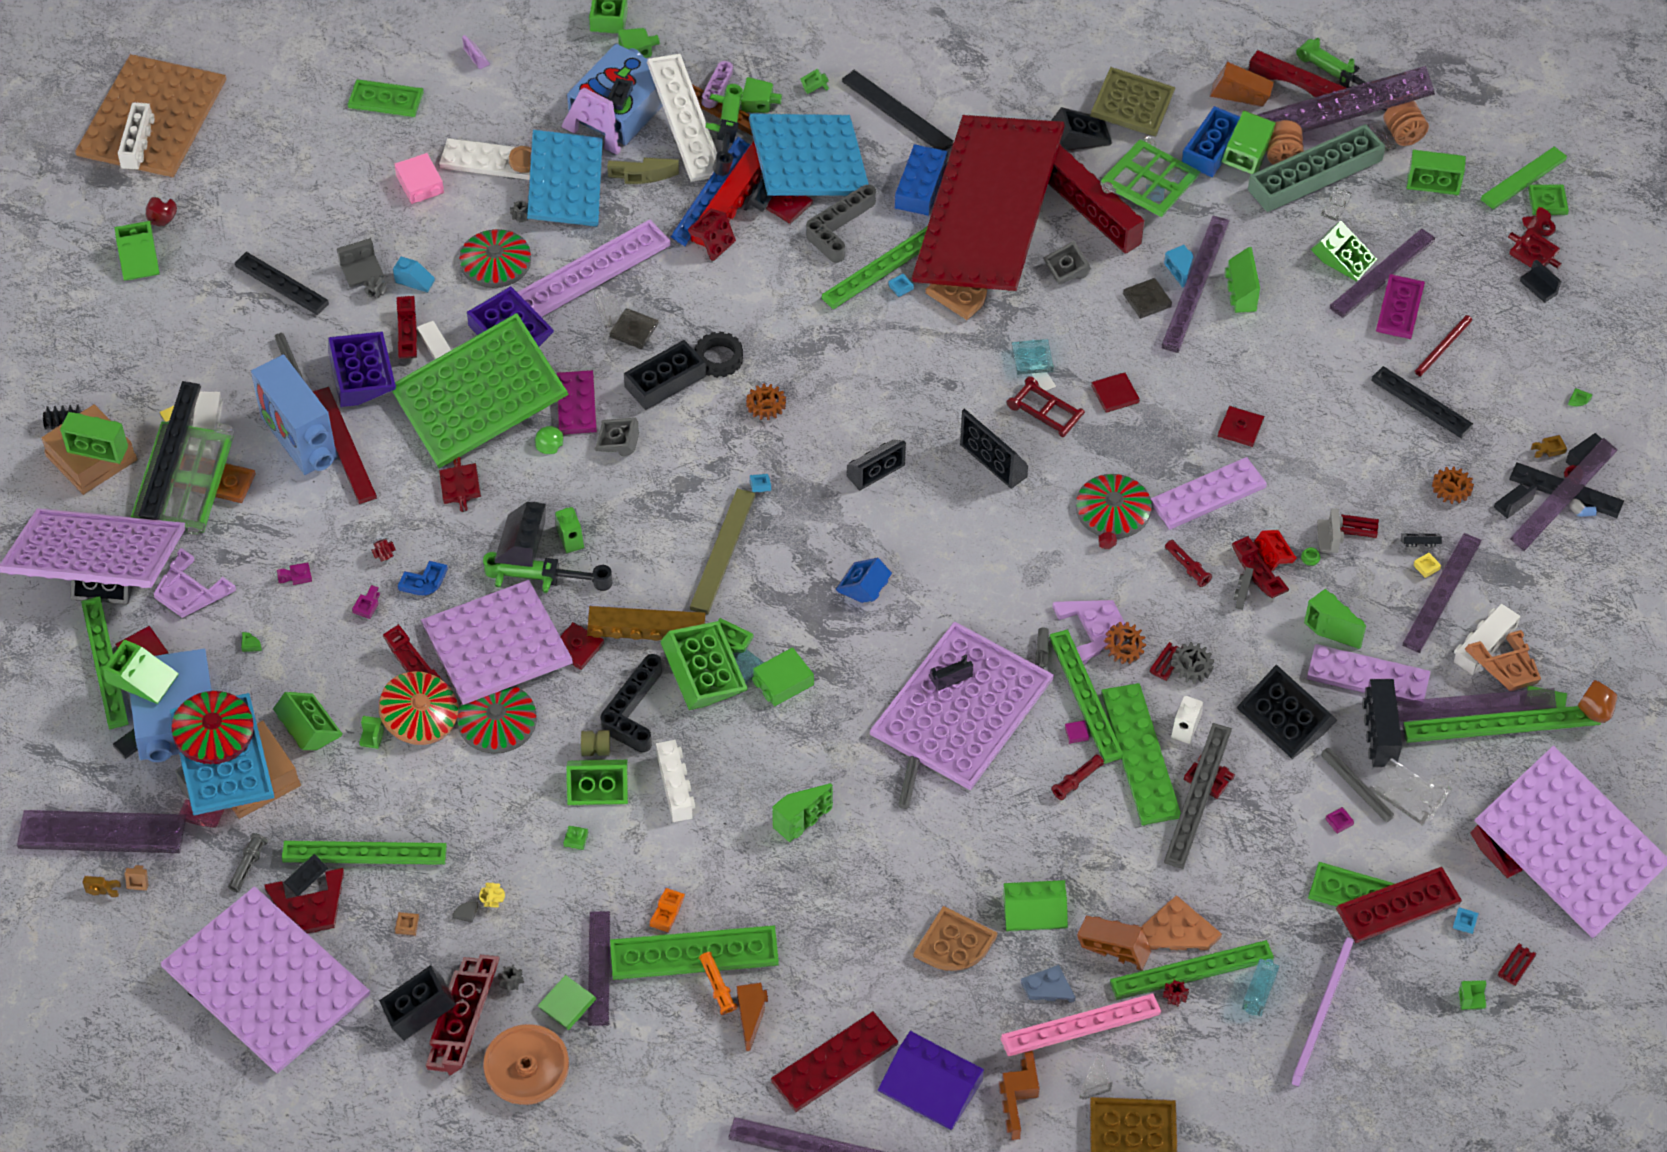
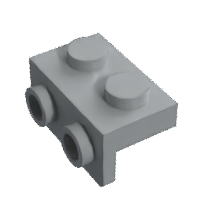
(1329, 532)

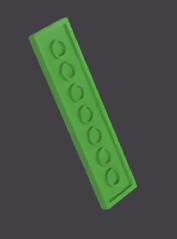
(1141, 754)
(680, 952)

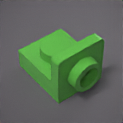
(814, 81)

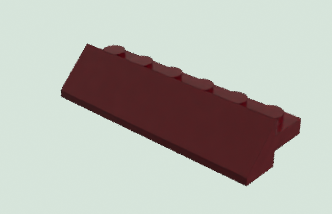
(457, 1026)

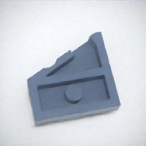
(1048, 985)

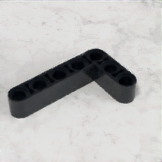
(628, 703)

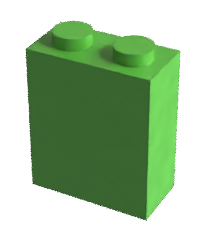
(783, 677)

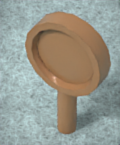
(520, 159)

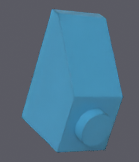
(1179, 263)
(412, 274)

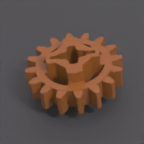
(766, 401)
(1452, 485)
(1120, 634)

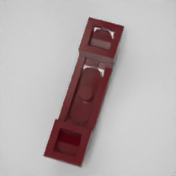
(407, 327)
(1262, 576)
(405, 652)

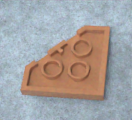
(1179, 928)

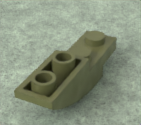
(647, 172)

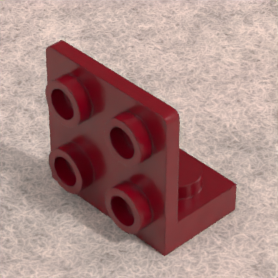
(714, 231)

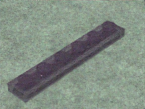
(599, 967)

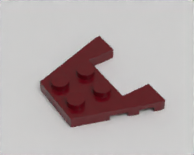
(314, 910)

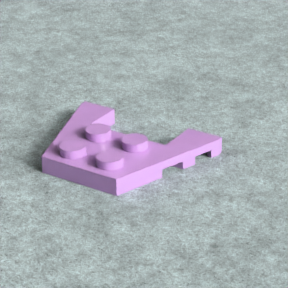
(595, 112)
(185, 594)
(1096, 618)

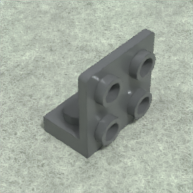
(359, 262)

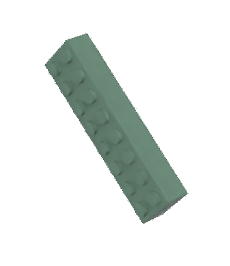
(1316, 168)

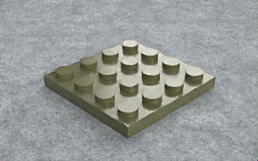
(1132, 101)

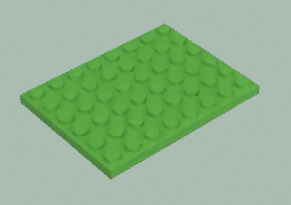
(478, 390)

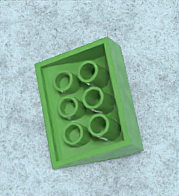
(703, 664)

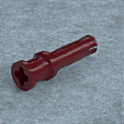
(1193, 567)
(1071, 781)

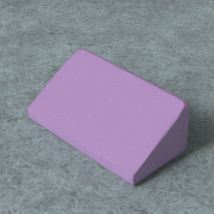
(475, 53)

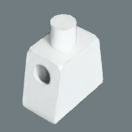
(1189, 713)

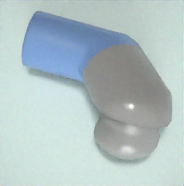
(1580, 509)

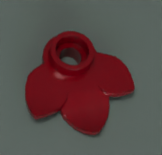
(1539, 222)

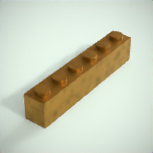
(638, 623)

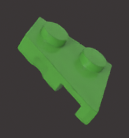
(737, 637)

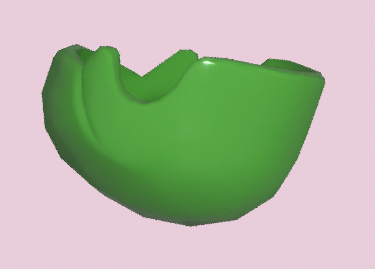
(548, 440)

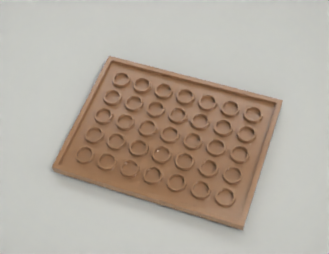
(176, 96)

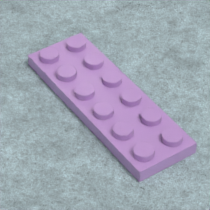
(1208, 493)
(1355, 671)

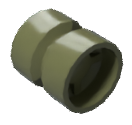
(595, 743)

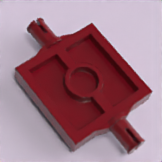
(1534, 247)
(460, 483)

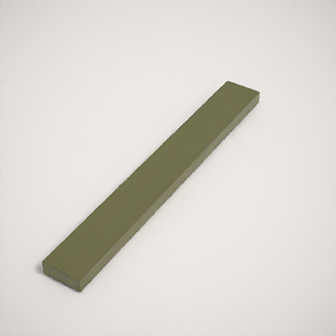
(722, 551)

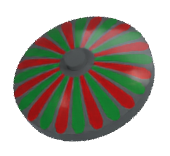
(495, 258)
(1113, 505)
(498, 721)

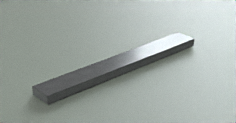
(1197, 796)

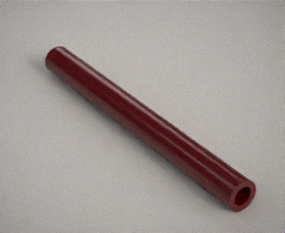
(1443, 345)

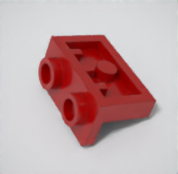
(1273, 549)

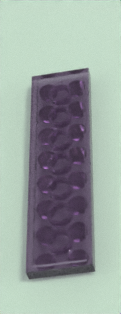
(101, 831)

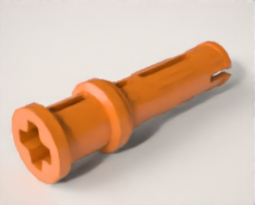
(721, 992)

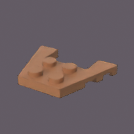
(1511, 669)

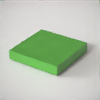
(1548, 197)
(567, 1002)

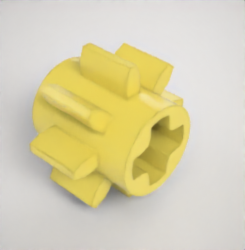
(492, 895)

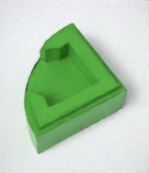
(1579, 398)
(250, 643)

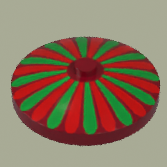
(212, 727)

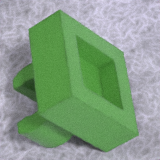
(576, 837)

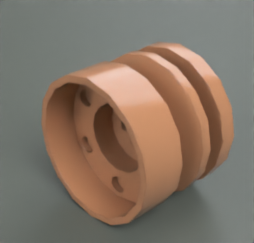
(1406, 123)
(1285, 141)

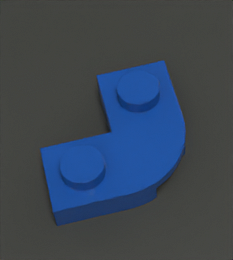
(426, 583)

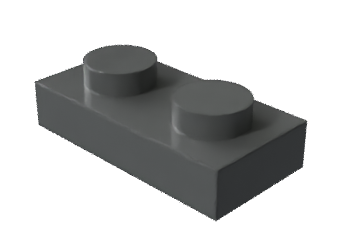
(1241, 594)

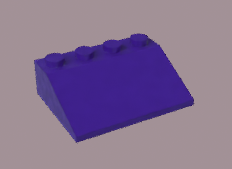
(504, 306)
(360, 367)
(931, 1080)

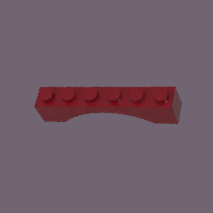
(1277, 69)

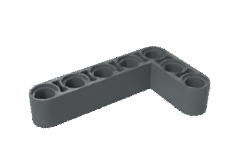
(822, 226)

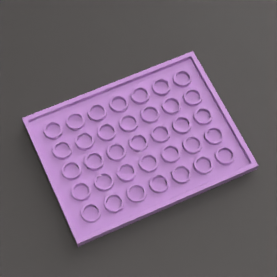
(92, 548)
(968, 722)
(1572, 841)
(265, 979)

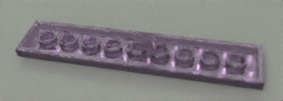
(1356, 100)

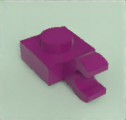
(297, 574)
(366, 605)

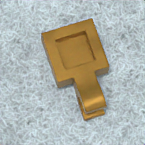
(98, 885)

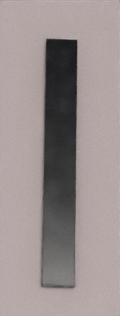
(897, 111)
(170, 450)

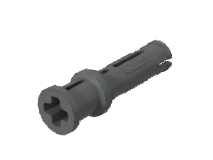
(251, 854)

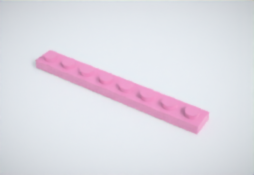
(1080, 1024)

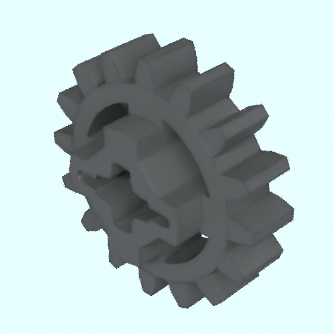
(1183, 660)

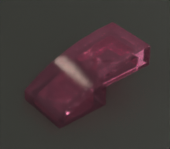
(208, 819)

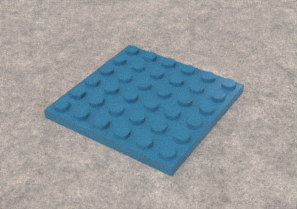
(808, 154)

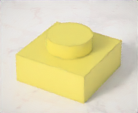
(1427, 565)

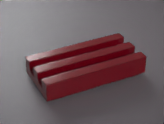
(1359, 523)
(1169, 647)
(1525, 952)

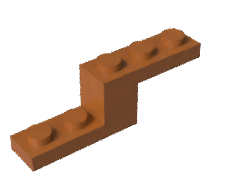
(1018, 1086)

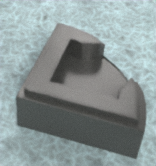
(466, 911)

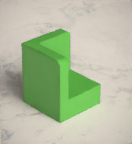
(372, 732)
(1472, 994)

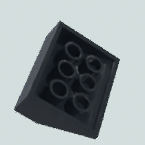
(991, 451)
(1286, 712)

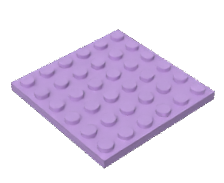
(496, 642)

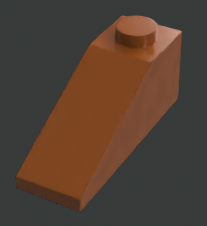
(751, 1007)

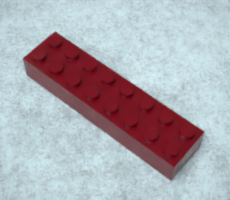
(1101, 209)

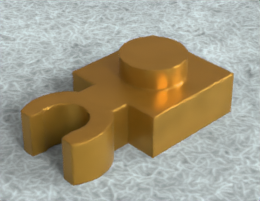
(1551, 445)

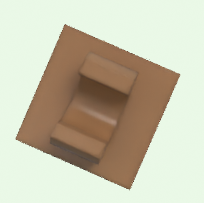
(136, 878)

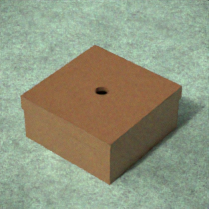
(80, 470)
(280, 769)

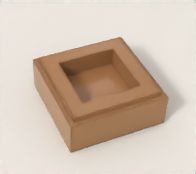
(407, 923)

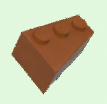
(1241, 86)
(1116, 939)

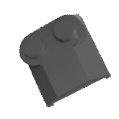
(1067, 263)
(618, 436)

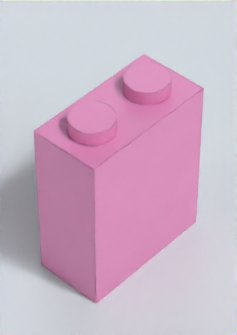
(419, 178)

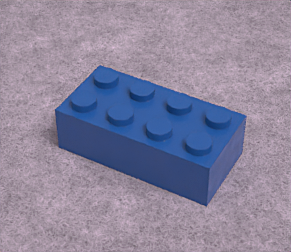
(1210, 141)
(921, 180)

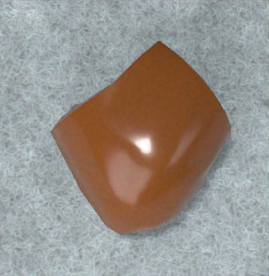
(1598, 702)

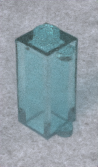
(1260, 987)

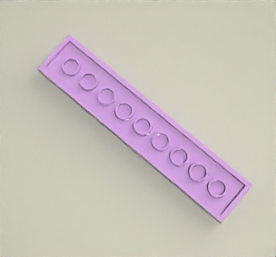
(595, 268)

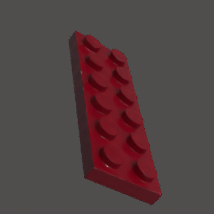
(1398, 904)
(834, 1061)

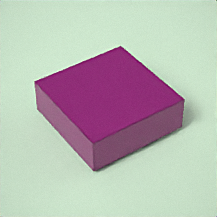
(1076, 732)
(1339, 820)

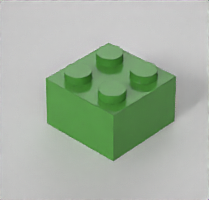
(608, 15)

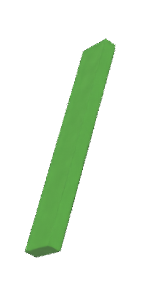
(1523, 178)

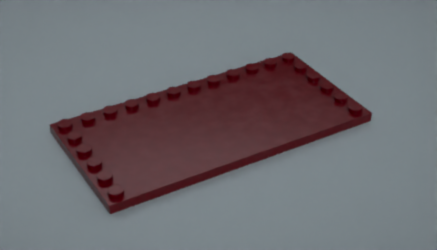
(988, 202)

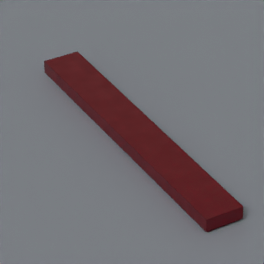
(346, 449)

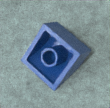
(865, 580)

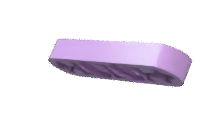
(717, 84)

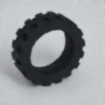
(724, 340)

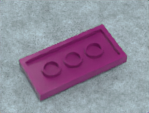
(1400, 306)
(577, 409)

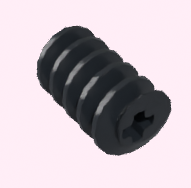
(54, 417)

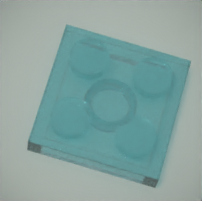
(1032, 356)

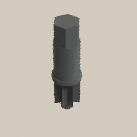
(1042, 647)

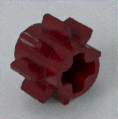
(383, 549)
(1176, 993)

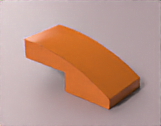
(667, 910)

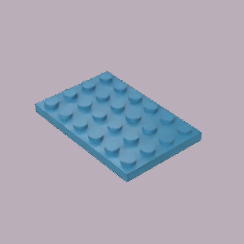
(565, 178)
(232, 782)

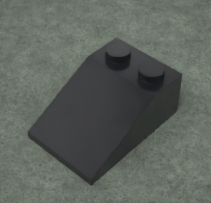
(1082, 130)

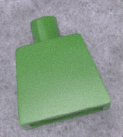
(638, 40)
(758, 96)
(565, 523)

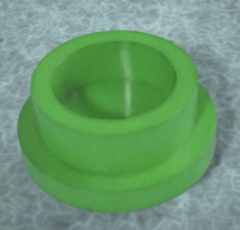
(1310, 556)

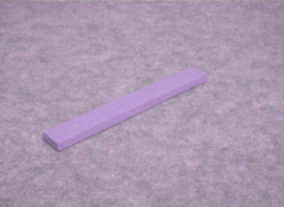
(1322, 1012)

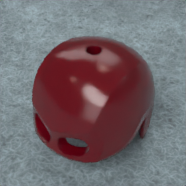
(159, 212)

